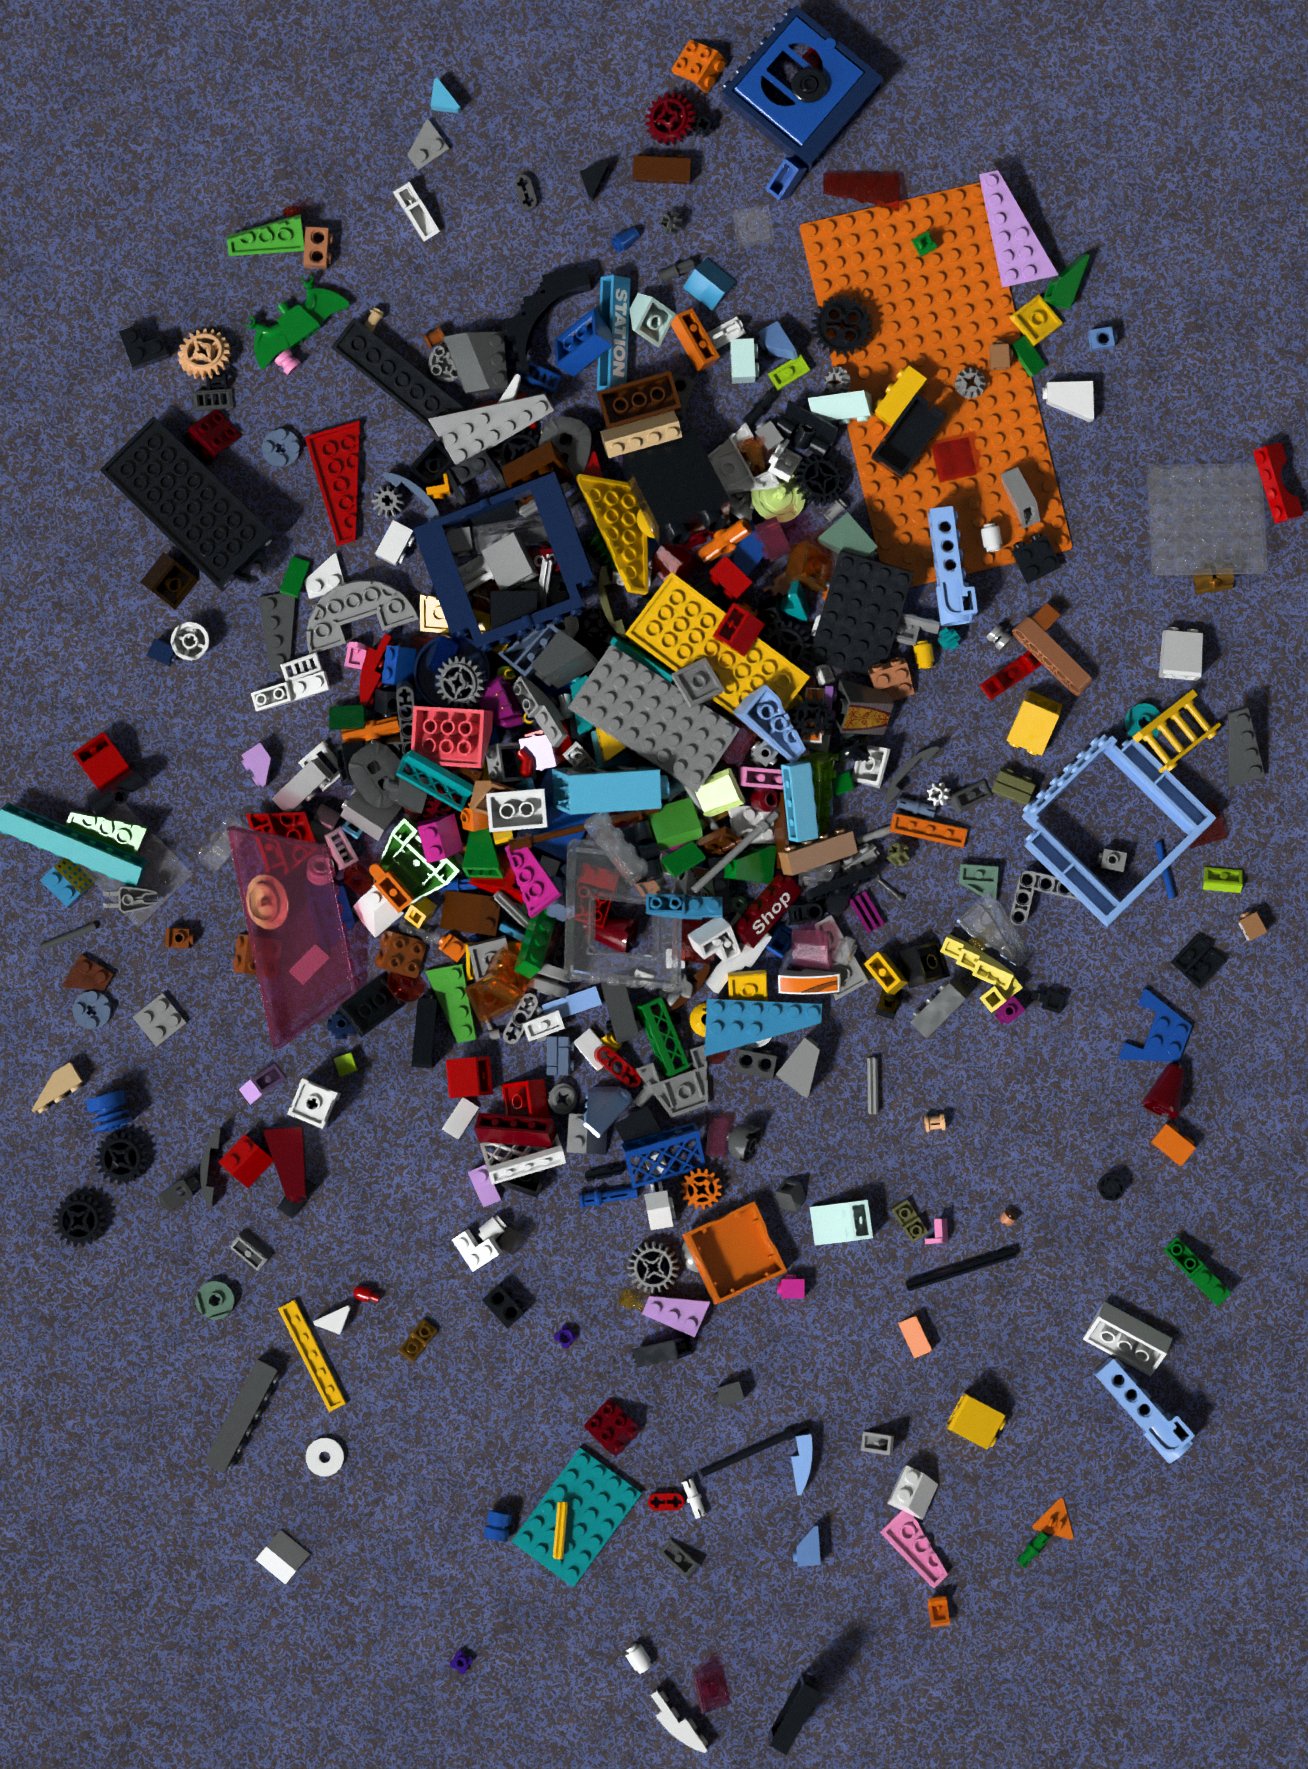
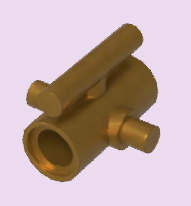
(1212, 583)

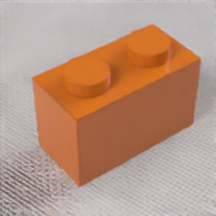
(1173, 1144)

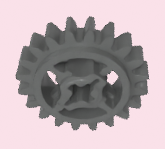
(465, 678)

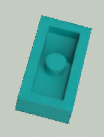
(795, 603)

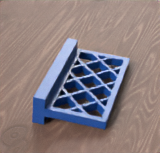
(643, 1146)

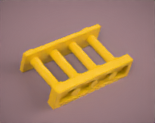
(1160, 724)

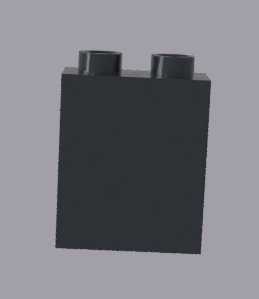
(677, 489)

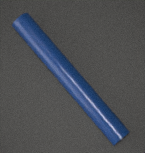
(1166, 874)

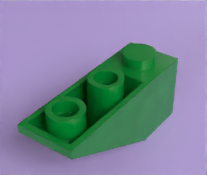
(1064, 286)

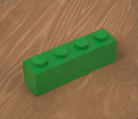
(535, 944)

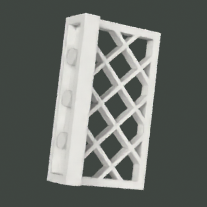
(524, 1164)

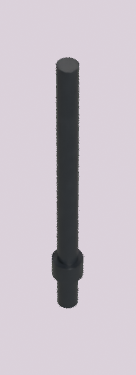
(788, 1434)

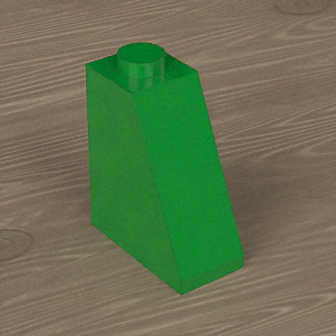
(481, 856)
(753, 865)

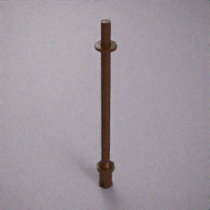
(530, 840)

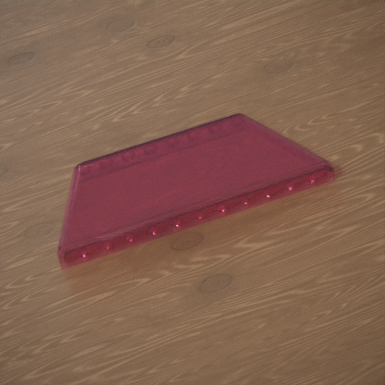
(292, 929)

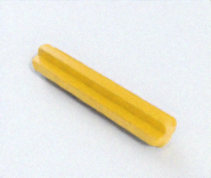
(560, 1530)

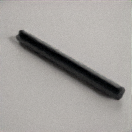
(960, 1269)

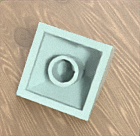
(650, 318)

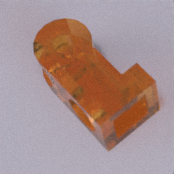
(753, 454)

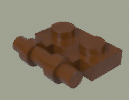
(719, 841)

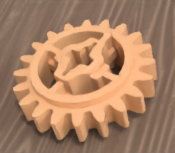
(209, 345)

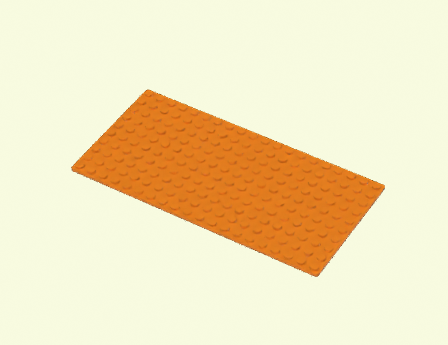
(938, 320)

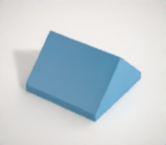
(709, 284)

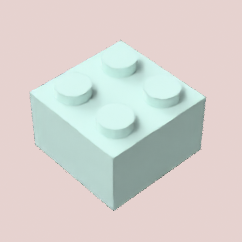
(743, 360)

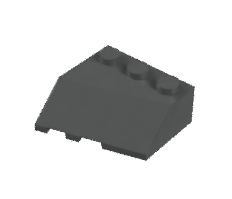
(479, 361)

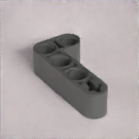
(404, 719)

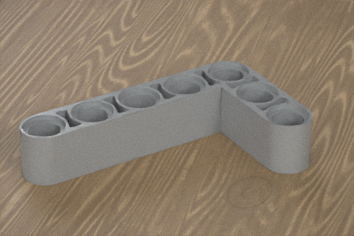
(1029, 890)

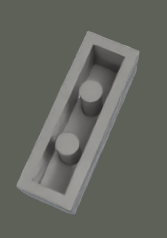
(302, 787)

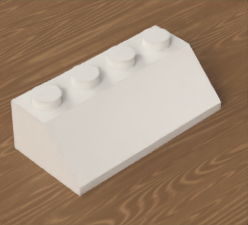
(1128, 1339)

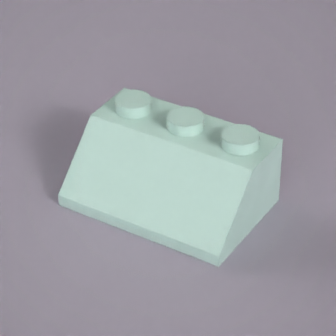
(843, 407)

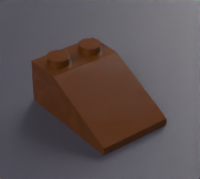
(470, 913)

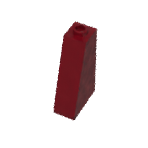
(288, 1155)

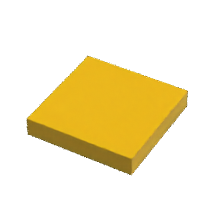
(1036, 320)
(748, 985)

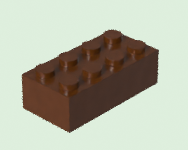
(639, 400)

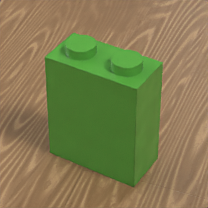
(676, 824)

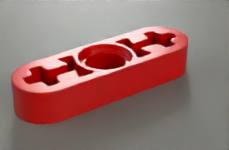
(624, 1079)

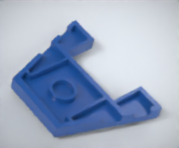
(1166, 1035)

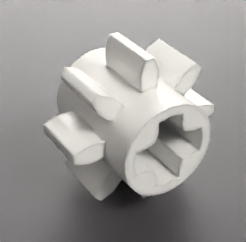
(933, 794)

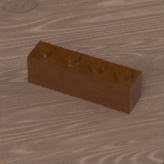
(781, 836)

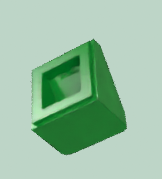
(843, 783)

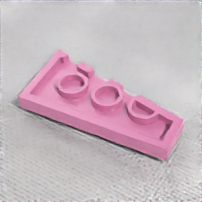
(908, 1539)

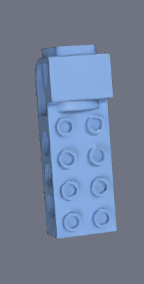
(950, 585)
(1156, 1427)

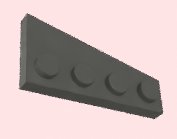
(277, 621)
(1243, 753)

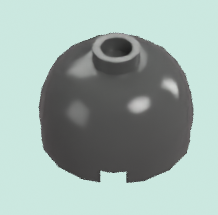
(743, 1141)

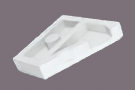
(324, 578)

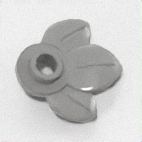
(684, 990)

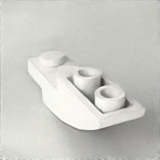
(290, 691)
(681, 1729)

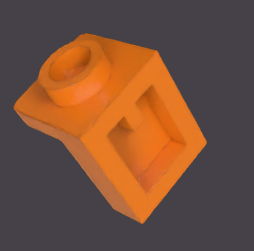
(452, 947)

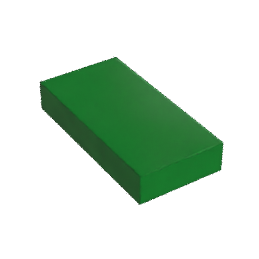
(1027, 356)
(294, 577)

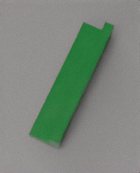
(656, 1040)

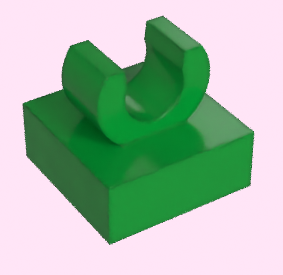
(924, 244)

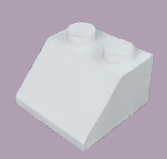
(913, 1492)

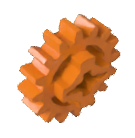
(695, 1195)

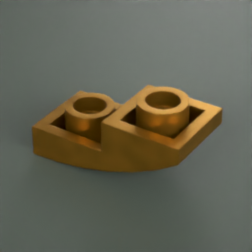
(417, 1340)

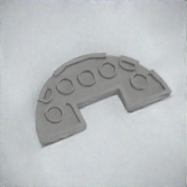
(352, 602)

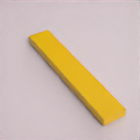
(312, 1355)

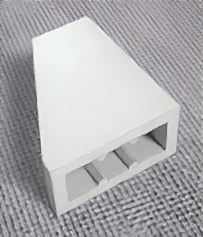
(1071, 397)

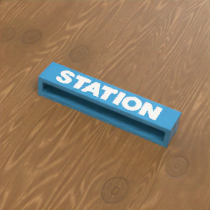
(615, 313)

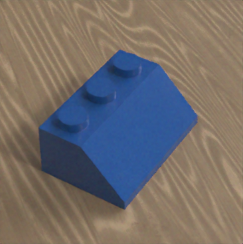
(582, 343)

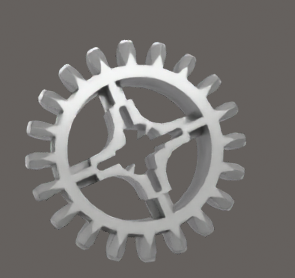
(663, 1253)

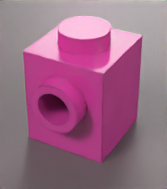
(791, 1287)

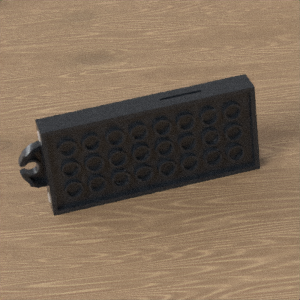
(190, 506)

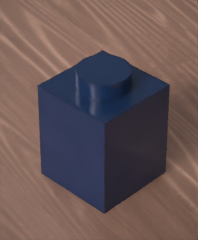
(162, 653)

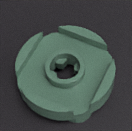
(205, 1295)

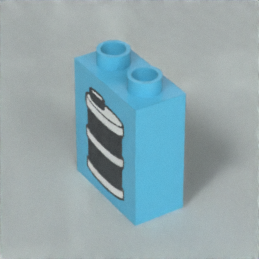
(608, 788)

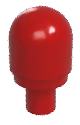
(365, 1294)

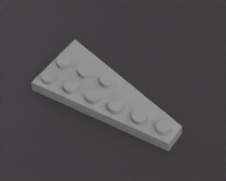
(486, 426)

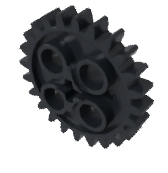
(839, 343)

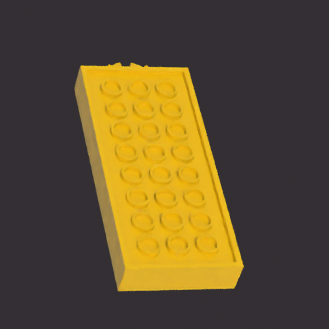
(679, 631)

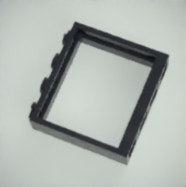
(794, 1713)

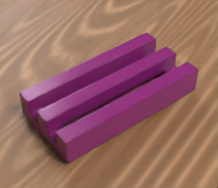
(858, 898)

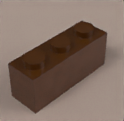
(661, 169)

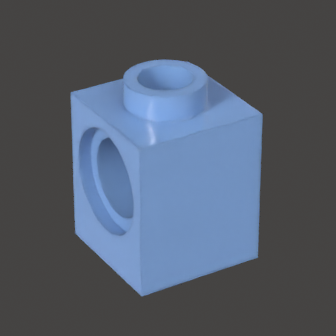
(1096, 345)

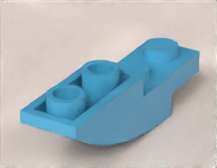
(683, 907)

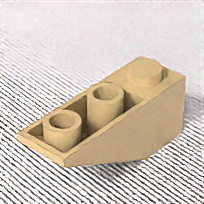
(61, 1082)

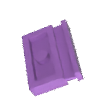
(830, 696)

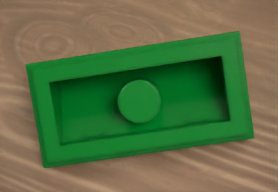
(682, 859)

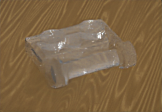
(811, 879)

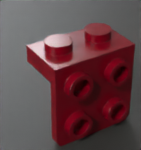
(211, 435)
(612, 1428)

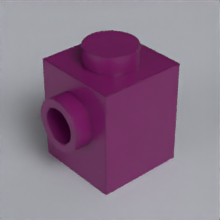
(1009, 1011)

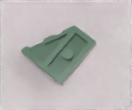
(979, 878)

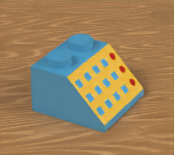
(67, 882)

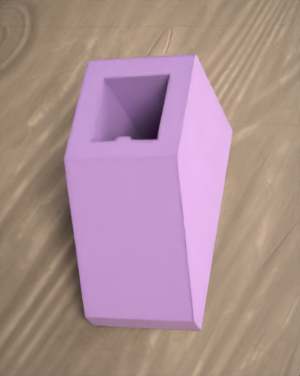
(259, 762)

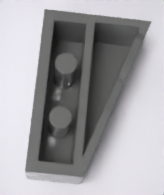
(940, 1006)

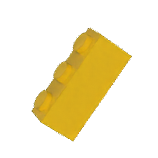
(899, 395)

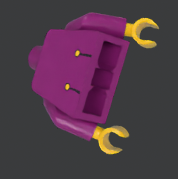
(502, 701)

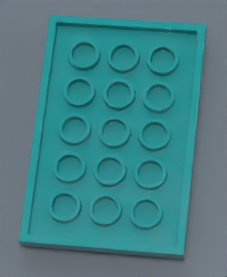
(596, 1507)

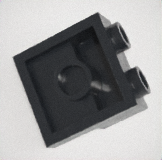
(1035, 557)

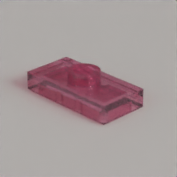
(716, 1137)

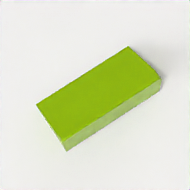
(1223, 879)

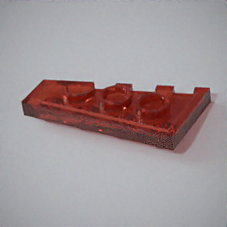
(864, 187)

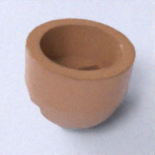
(1008, 1218)

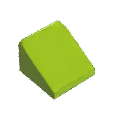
(345, 1064)

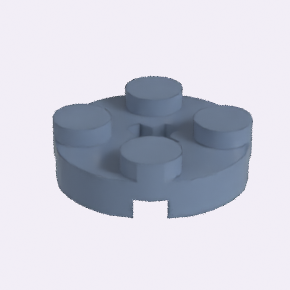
(281, 437)
(92, 999)

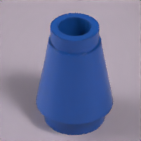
(624, 239)

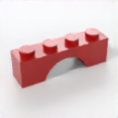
(1282, 503)

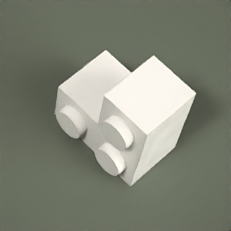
(715, 938)

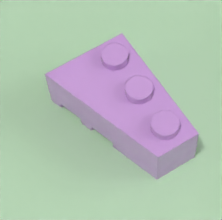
(677, 1312)

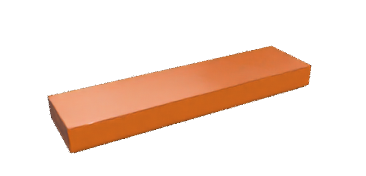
(928, 830)

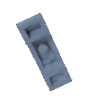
(397, 481)

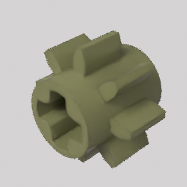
(899, 854)

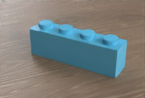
(799, 801)

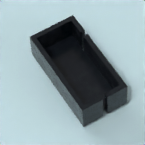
(908, 436)

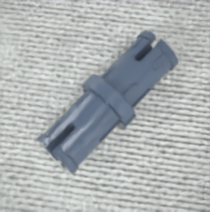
(916, 807)

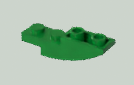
(1197, 1271)

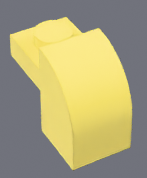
(997, 996)

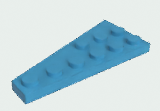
(745, 1022)

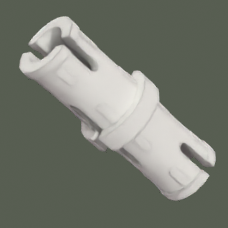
(694, 1498)

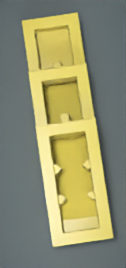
(977, 961)

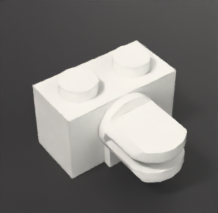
(659, 1208)

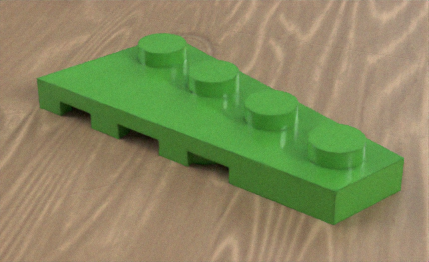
(449, 988)

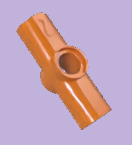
(724, 541)
(373, 730)

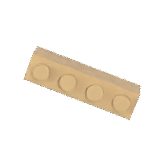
(641, 434)

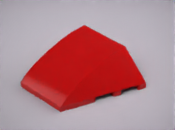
(286, 824)

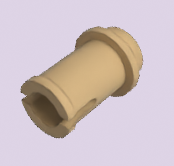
(374, 319)

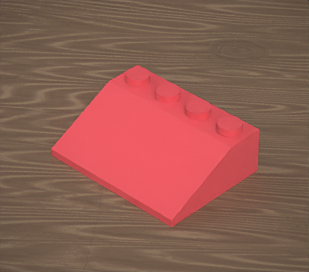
(452, 735)

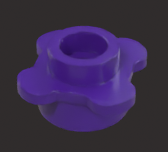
(560, 1336)
(459, 1656)

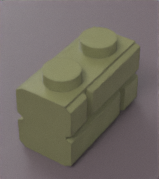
(1013, 787)

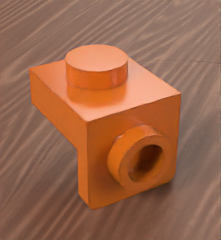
(938, 1611)

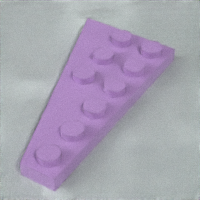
(1015, 245)

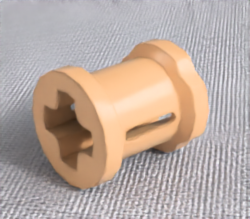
(934, 1122)

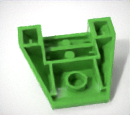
(408, 862)

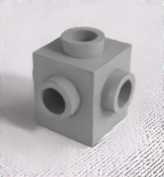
(762, 761)

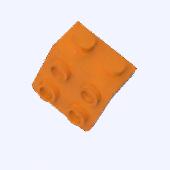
(699, 65)

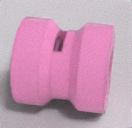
(288, 362)

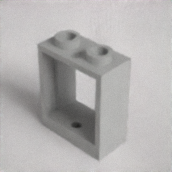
(495, 763)

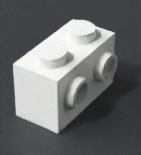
(395, 543)

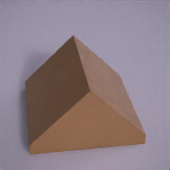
(479, 800)

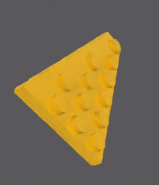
(616, 518)

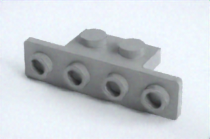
(910, 625)

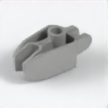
(130, 898)

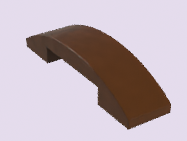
(700, 976)

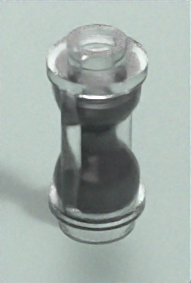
(428, 935)

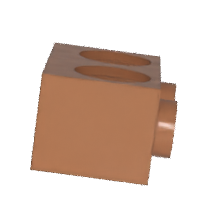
(312, 248)

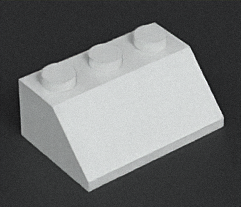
(516, 810)

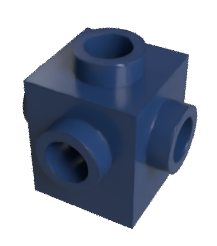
(340, 1032)

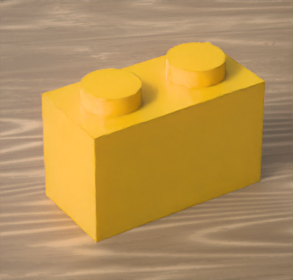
(886, 973)

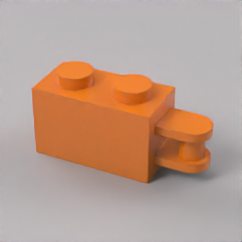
(391, 887)

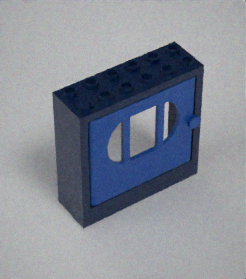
(800, 120)

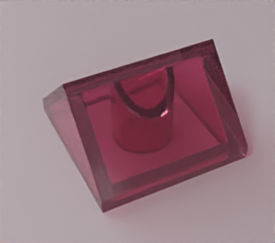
(711, 1689)

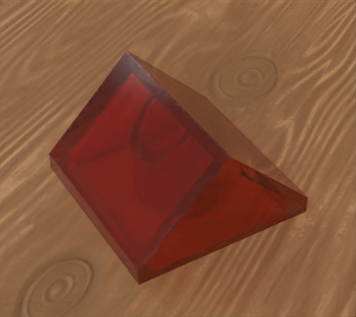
(674, 560)

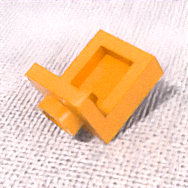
(439, 491)

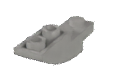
(540, 707)

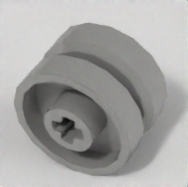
(549, 981)

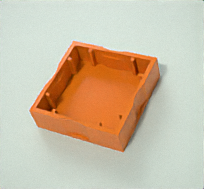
(734, 1253)

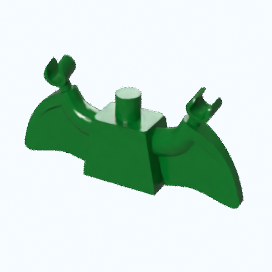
(295, 323)

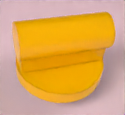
(610, 1041)

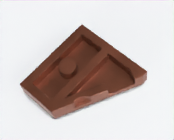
(88, 975)

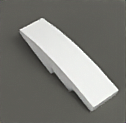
(747, 958)

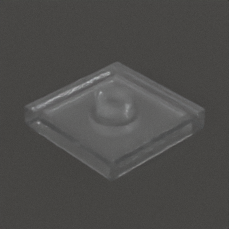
(753, 226)

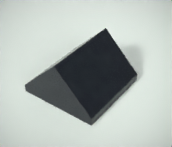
(432, 464)
(528, 1184)

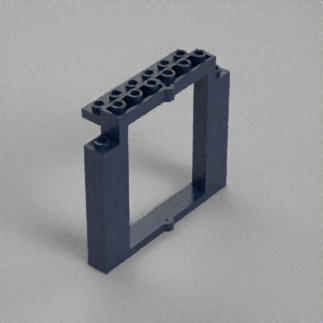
(564, 542)

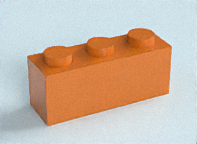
(694, 340)

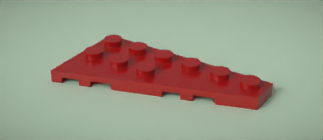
(336, 467)

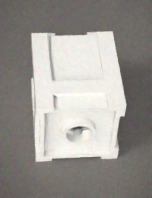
(324, 1098)

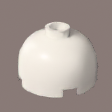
(190, 641)

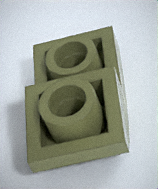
(909, 1220)

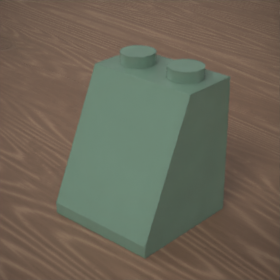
(849, 537)

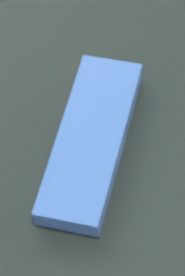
(574, 1003)

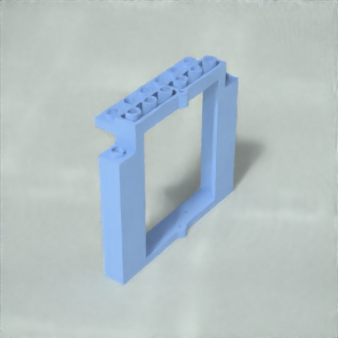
(1161, 788)

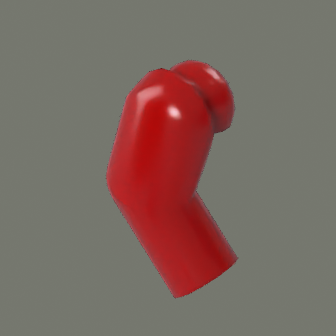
(527, 763)

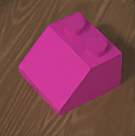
(440, 837)

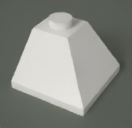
(375, 911)

